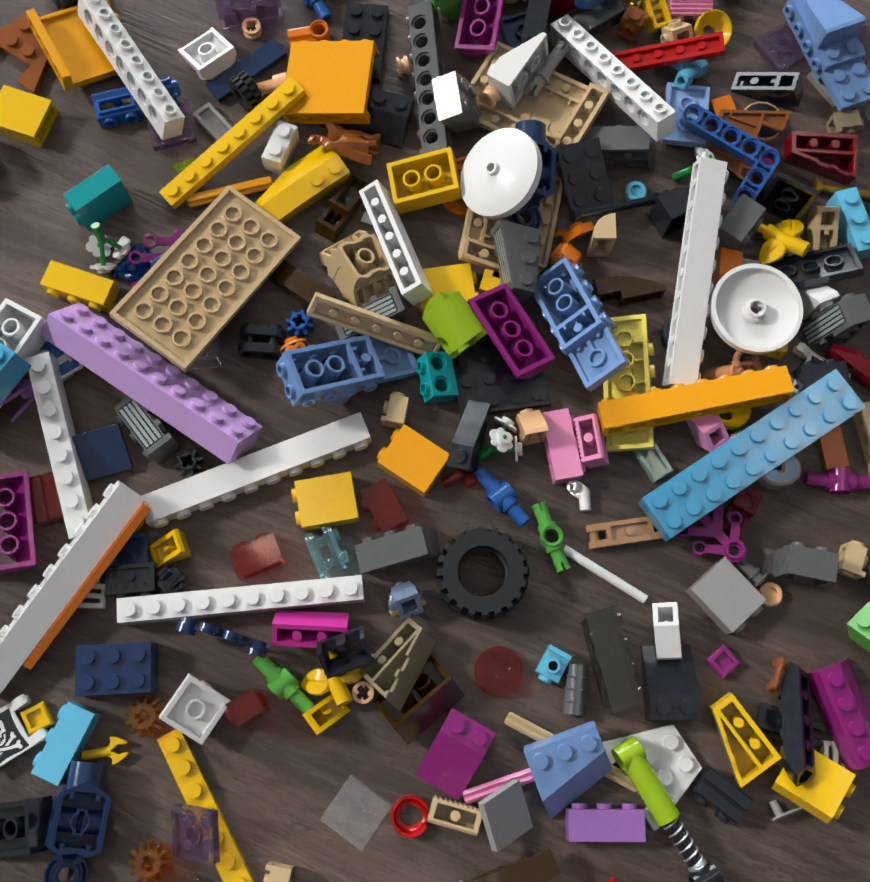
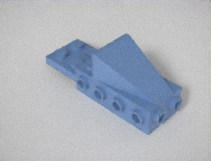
(830, 45)
(579, 323)
(341, 369)

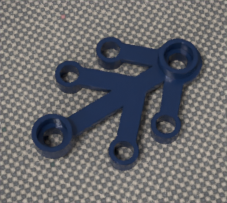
(256, 647)

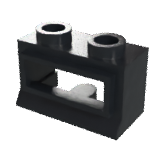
(347, 662)

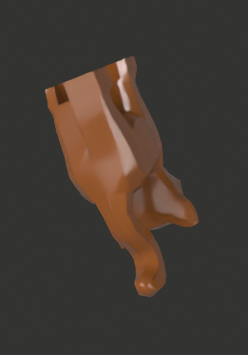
(349, 143)

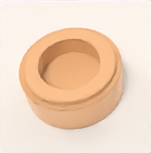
(772, 594)

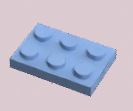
(679, 100)

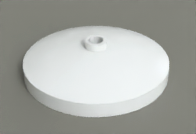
(501, 173)
(756, 309)

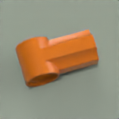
(310, 33)

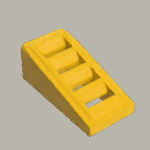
(664, 15)

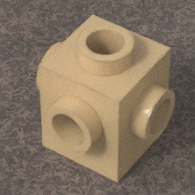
(676, 30)

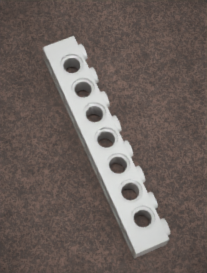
(132, 67)
(611, 74)

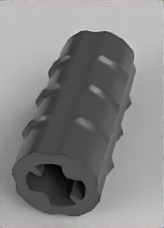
(575, 689)

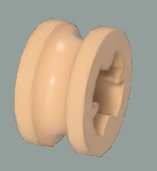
(251, 22)
(402, 66)
(489, 97)
(355, 692)

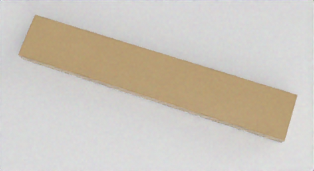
(372, 324)

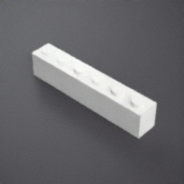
(395, 243)

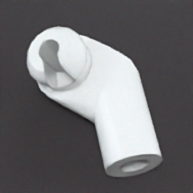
(582, 493)

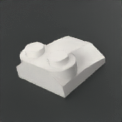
(209, 54)

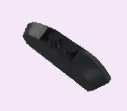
(797, 725)

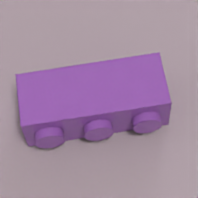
(605, 823)

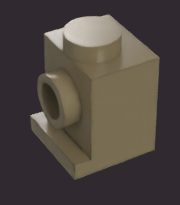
(845, 122)

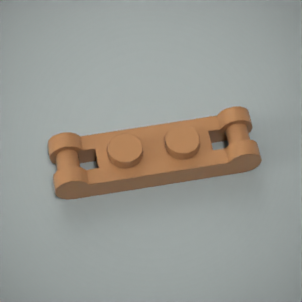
(622, 533)

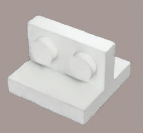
(194, 708)

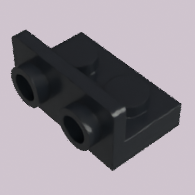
(131, 580)

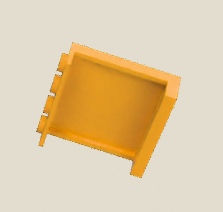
(70, 47)
(334, 80)

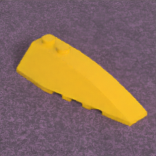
(304, 184)

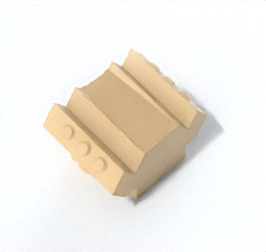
(358, 267)

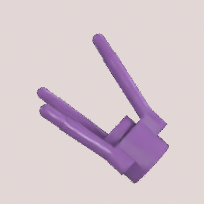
(25, 390)

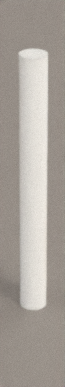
(605, 574)

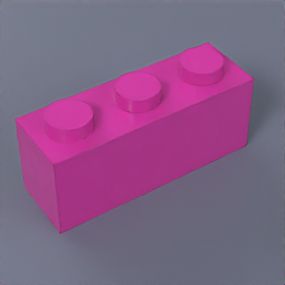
(306, 627)

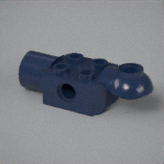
(546, 186)
(77, 821)

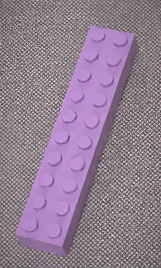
(152, 382)

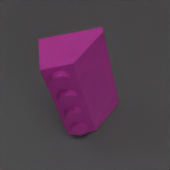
(478, 27)
(512, 332)
(16, 524)
(844, 711)

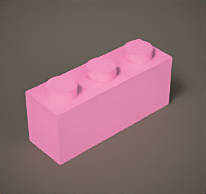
(562, 447)

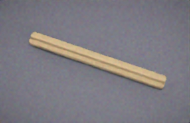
(538, 733)

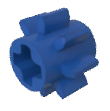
(172, 87)
(295, 320)

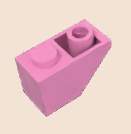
(708, 432)

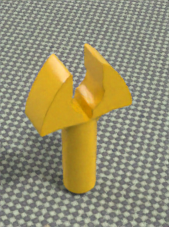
(107, 751)

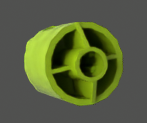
(453, 322)

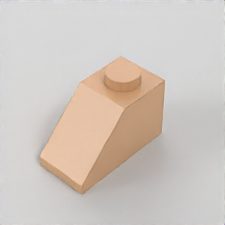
(531, 426)

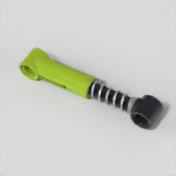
(632, 760)

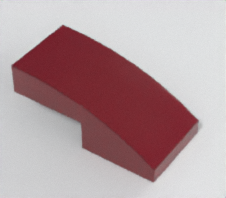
(745, 503)

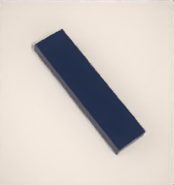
(253, 64)

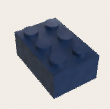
(116, 669)

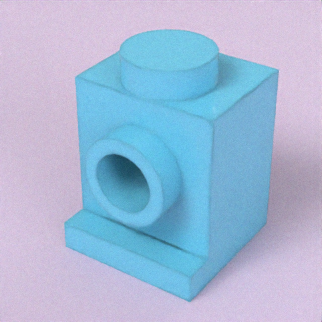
(557, 656)

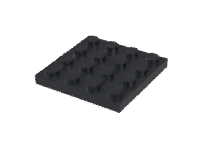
(487, 378)

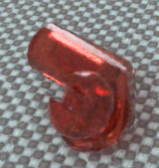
(459, 476)

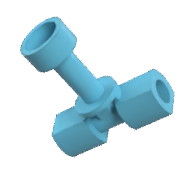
(688, 72)

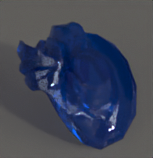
(130, 272)

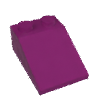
(455, 754)

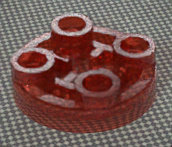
(498, 671)

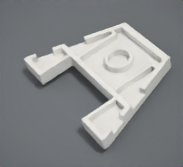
(669, 759)

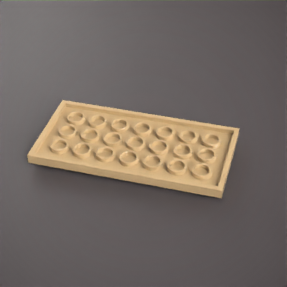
(205, 278)

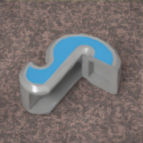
(783, 475)

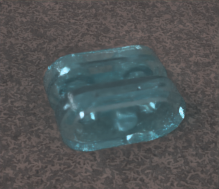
(338, 558)

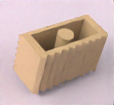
(454, 815)

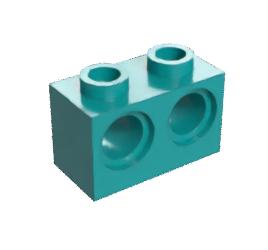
(442, 376)

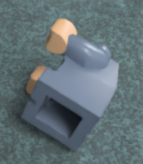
(405, 600)

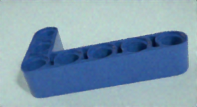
(734, 149)

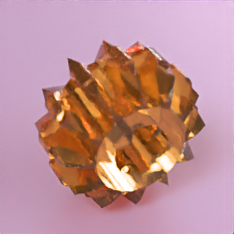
(149, 725)
(143, 855)

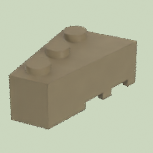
(399, 662)

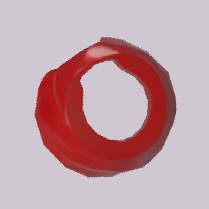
(403, 829)

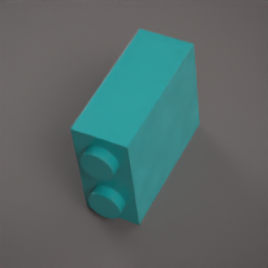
(97, 197)

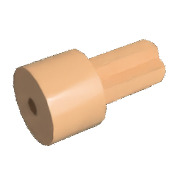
(271, 85)

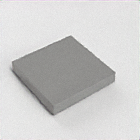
(505, 815)

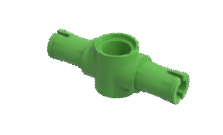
(547, 525)
(283, 683)

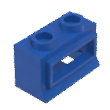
(119, 115)

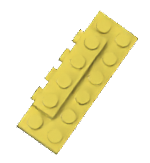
(635, 378)

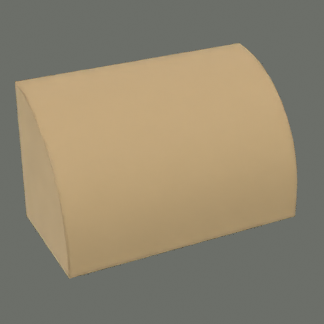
(603, 237)

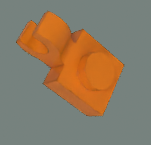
(576, 231)

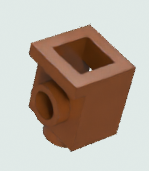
(632, 24)

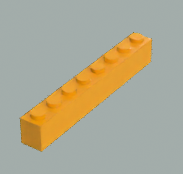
(695, 400)

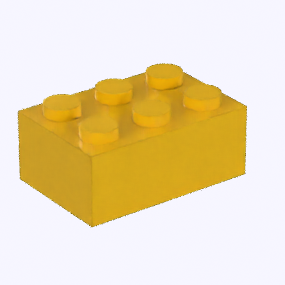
(424, 180)

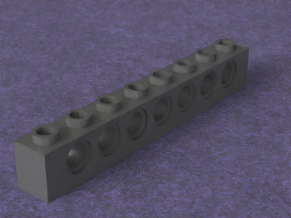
(427, 64)

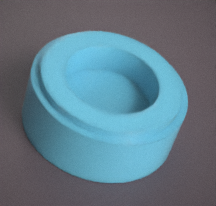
(635, 190)

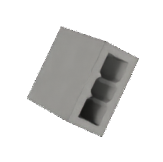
(726, 596)

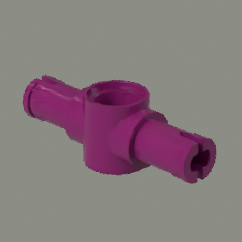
(837, 480)

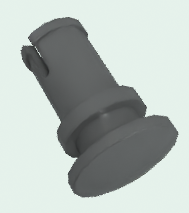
(751, 573)

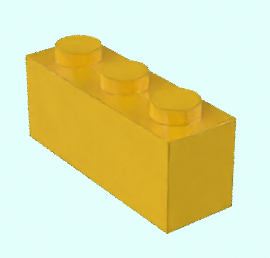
(79, 287)

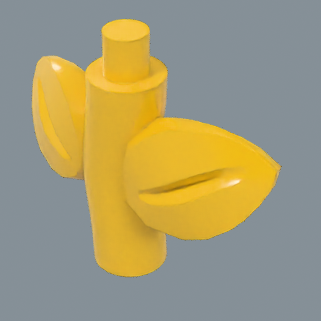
(782, 240)
(318, 684)

